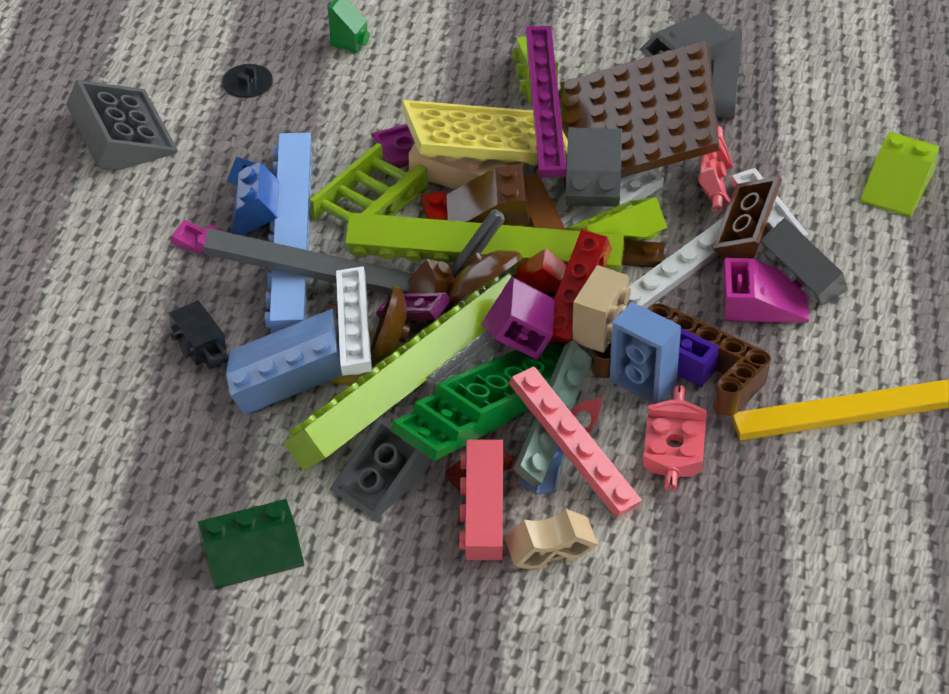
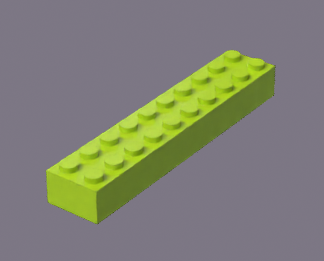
(391, 378)

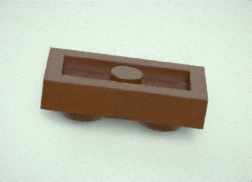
(642, 253)

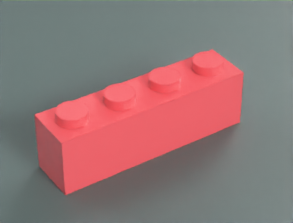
(483, 500)

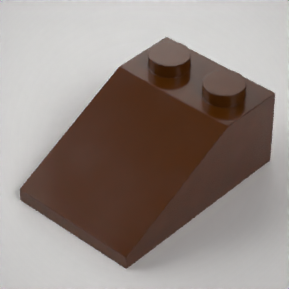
(497, 189)

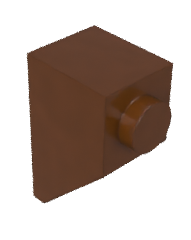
(433, 278)

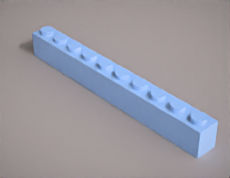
(291, 228)

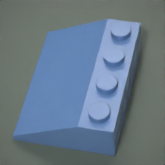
(285, 362)

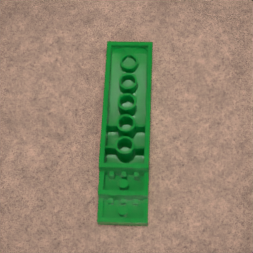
(471, 403)

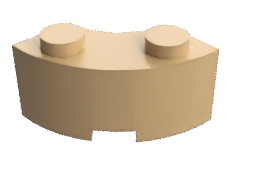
(551, 539)

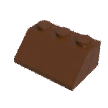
(746, 218)

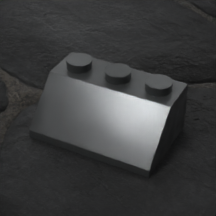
(803, 262)

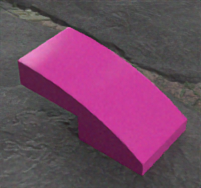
(191, 236)

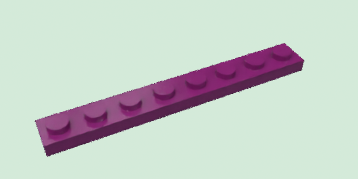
(545, 102)

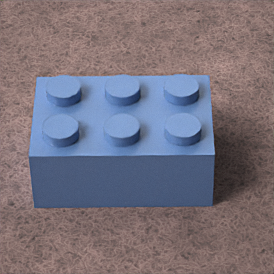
(644, 353)

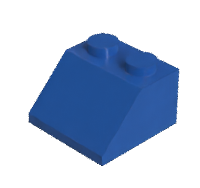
(254, 199)

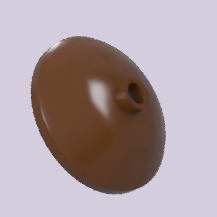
(481, 271)
(390, 327)

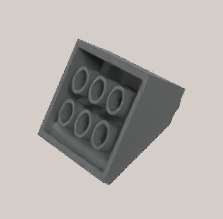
(119, 124)

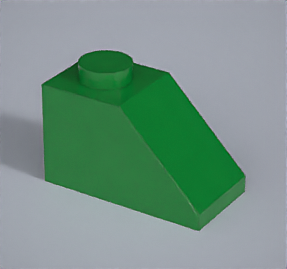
(347, 26)

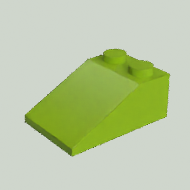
(900, 174)
(633, 219)

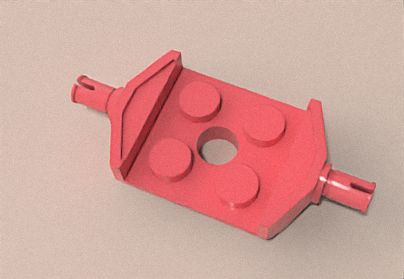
(711, 174)
(674, 422)

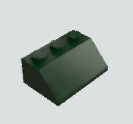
(250, 543)

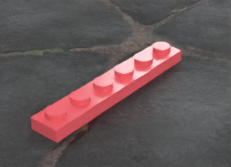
(575, 442)

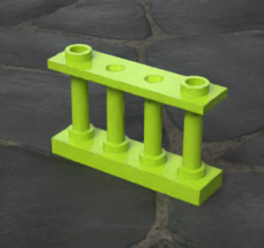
(392, 198)

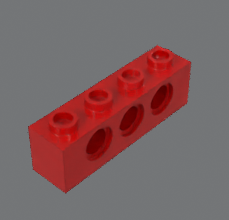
(589, 251)

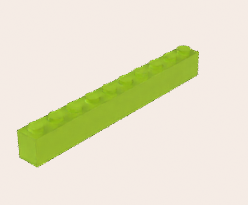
(444, 240)

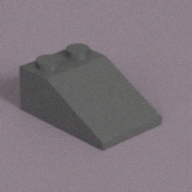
(593, 167)
(380, 470)

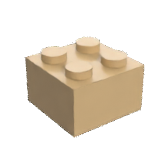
(597, 306)

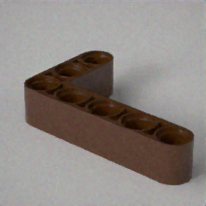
(741, 363)

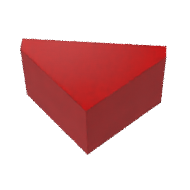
(542, 272)

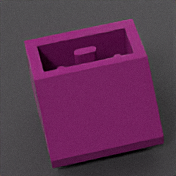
(521, 318)

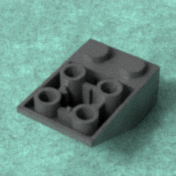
(689, 31)

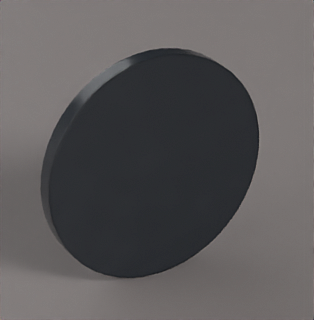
(247, 80)

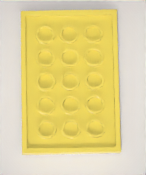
(473, 131)

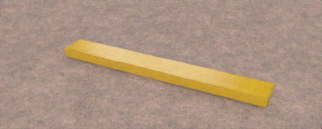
(841, 410)

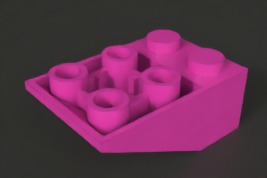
(761, 293)

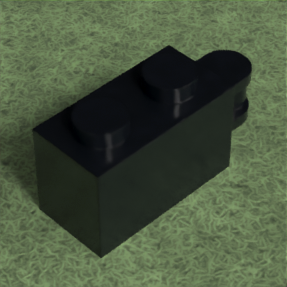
(198, 335)

